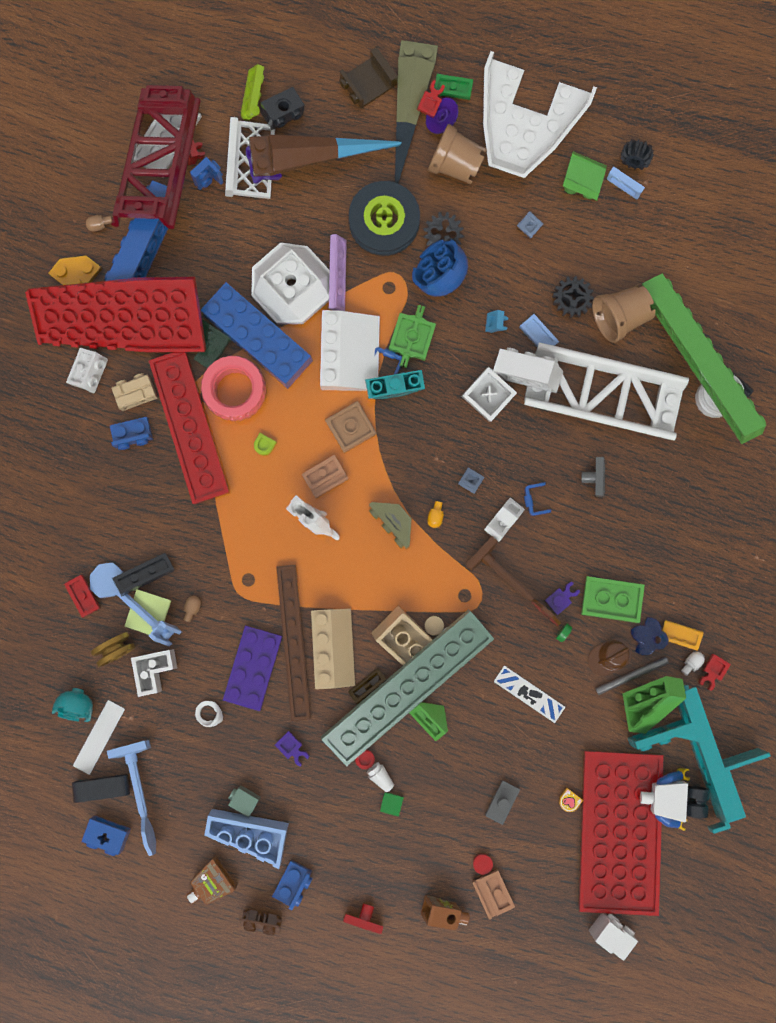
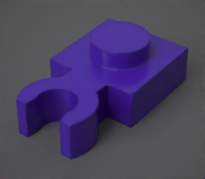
(560, 599)
(289, 746)

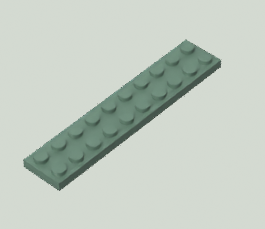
(407, 688)

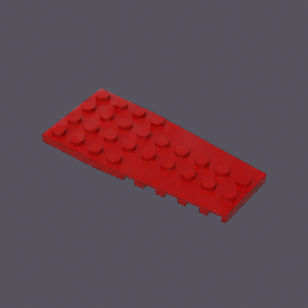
(120, 313)

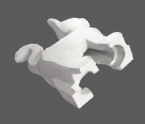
(311, 518)

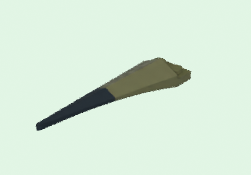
(415, 71)

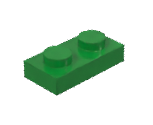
(454, 86)

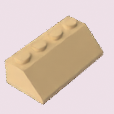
(333, 648)

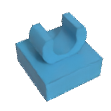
(495, 321)

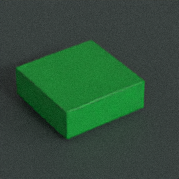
(391, 803)

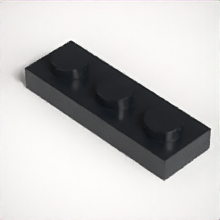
(143, 574)

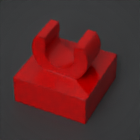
(194, 154)

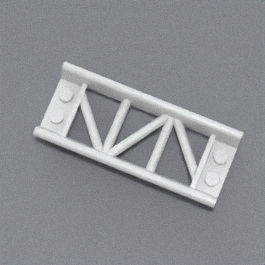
(666, 405)

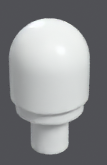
(693, 662)

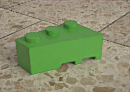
(652, 702)

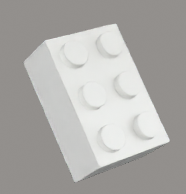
(528, 369)

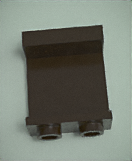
(369, 79)

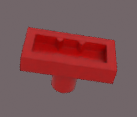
(364, 920)

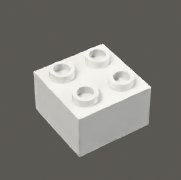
(489, 394)

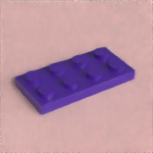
(252, 668)

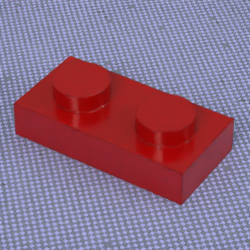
(82, 596)

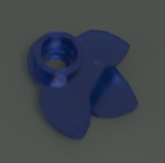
(646, 637)

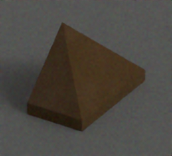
(367, 686)

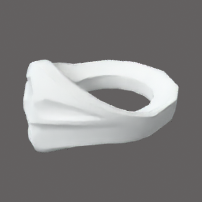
(219, 716)

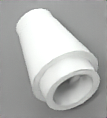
(380, 777)

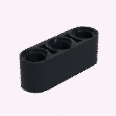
(100, 788)

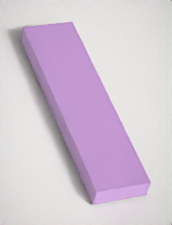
(337, 278)

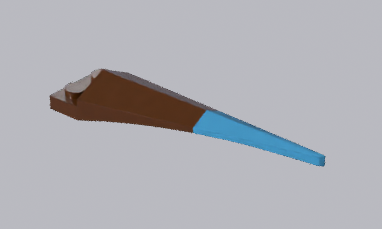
(285, 153)

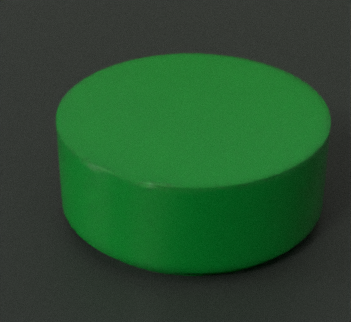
(564, 632)

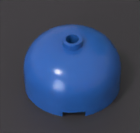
(441, 268)

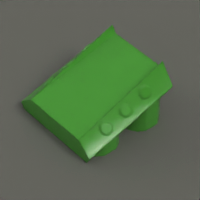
(584, 176)

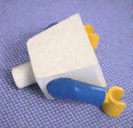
(669, 799)

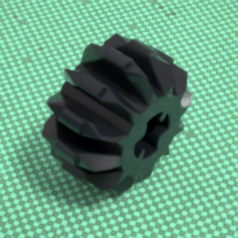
(637, 154)

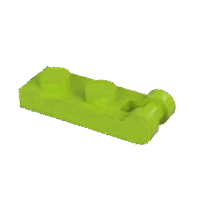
(252, 92)

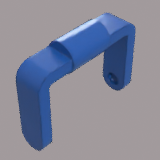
(391, 354)
(528, 500)

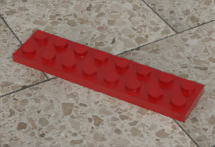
(189, 427)

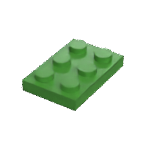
(612, 599)

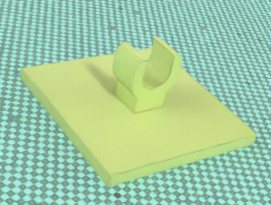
(153, 604)

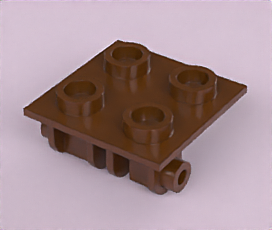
(250, 924)

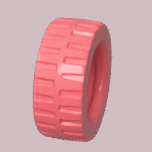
(226, 366)

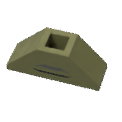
(394, 521)

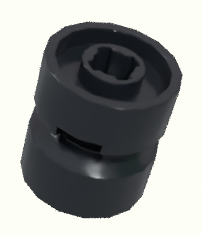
(697, 809)

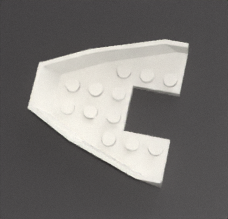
(518, 136)

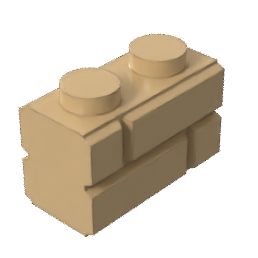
(134, 392)

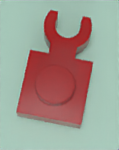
(430, 102)
(715, 669)

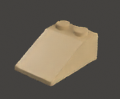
(401, 635)

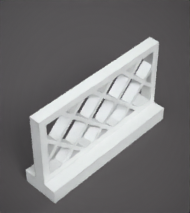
(233, 159)

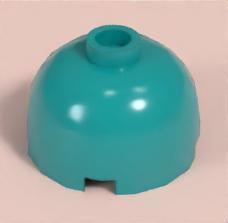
(73, 705)

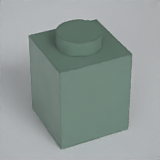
(243, 800)

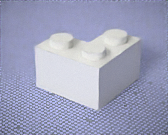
(147, 669)
(612, 936)

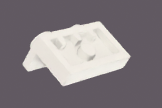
(87, 370)

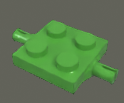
(412, 336)

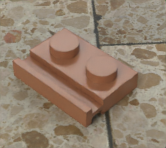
(325, 476)
(493, 894)

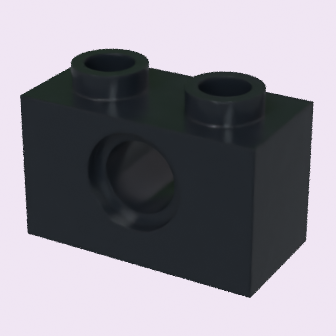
(285, 100)

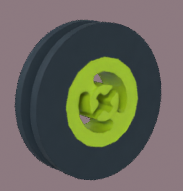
(383, 198)

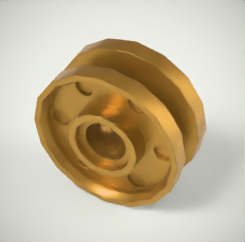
(112, 649)

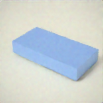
(625, 183)
(537, 331)

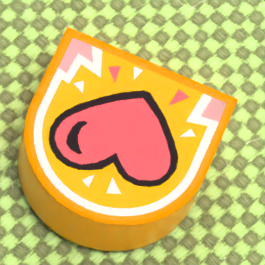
(569, 801)

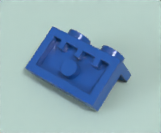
(205, 172)
(130, 433)
(292, 883)

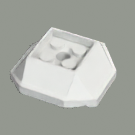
(296, 302)

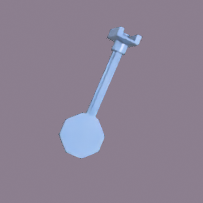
(103, 586)
(129, 753)

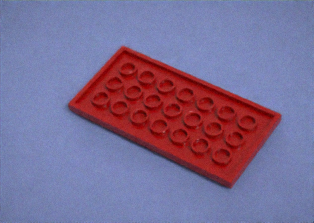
(619, 834)

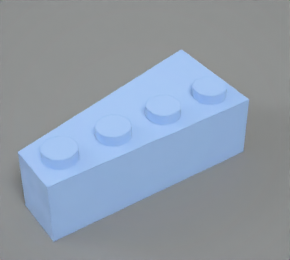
(249, 834)

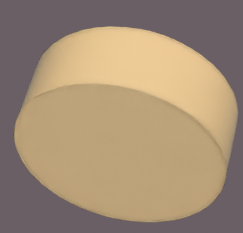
(434, 625)

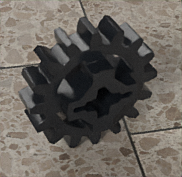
(581, 297)

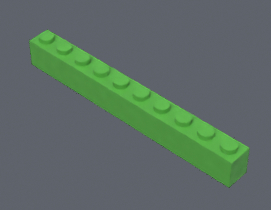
(704, 360)

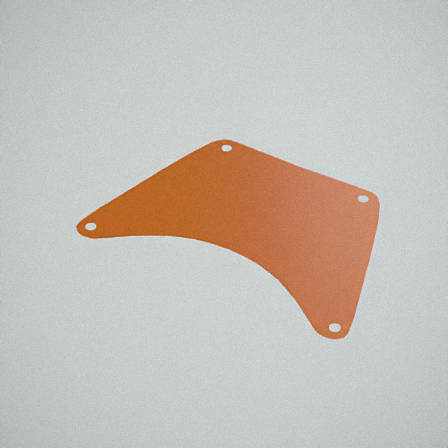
(258, 531)

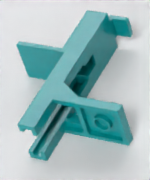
(714, 770)

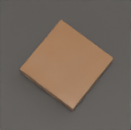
(350, 427)

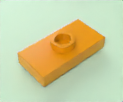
(683, 635)

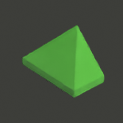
(431, 718)

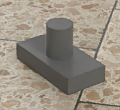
(597, 477)
(502, 802)

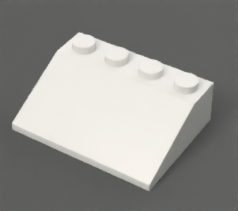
(348, 350)

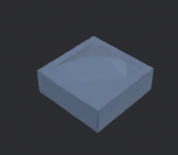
(529, 224)
(471, 480)

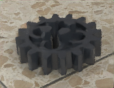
(437, 223)

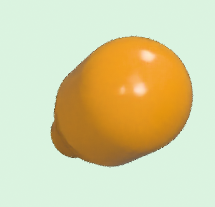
(435, 515)

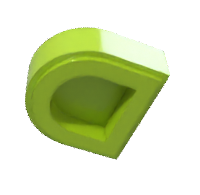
(264, 445)

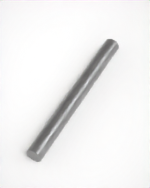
(632, 675)

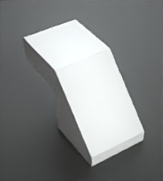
(504, 519)

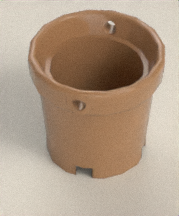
(456, 156)
(622, 311)

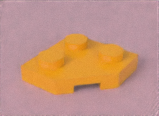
(75, 270)

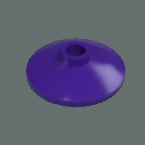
(446, 114)

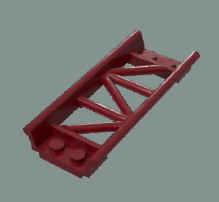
(156, 101)

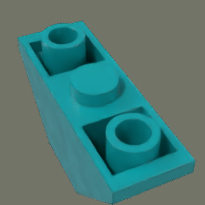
(395, 385)

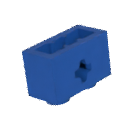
(116, 835)

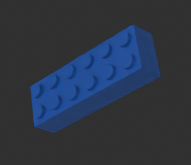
(140, 244)
(257, 335)

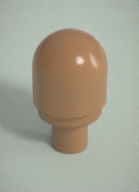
(97, 223)
(191, 607)

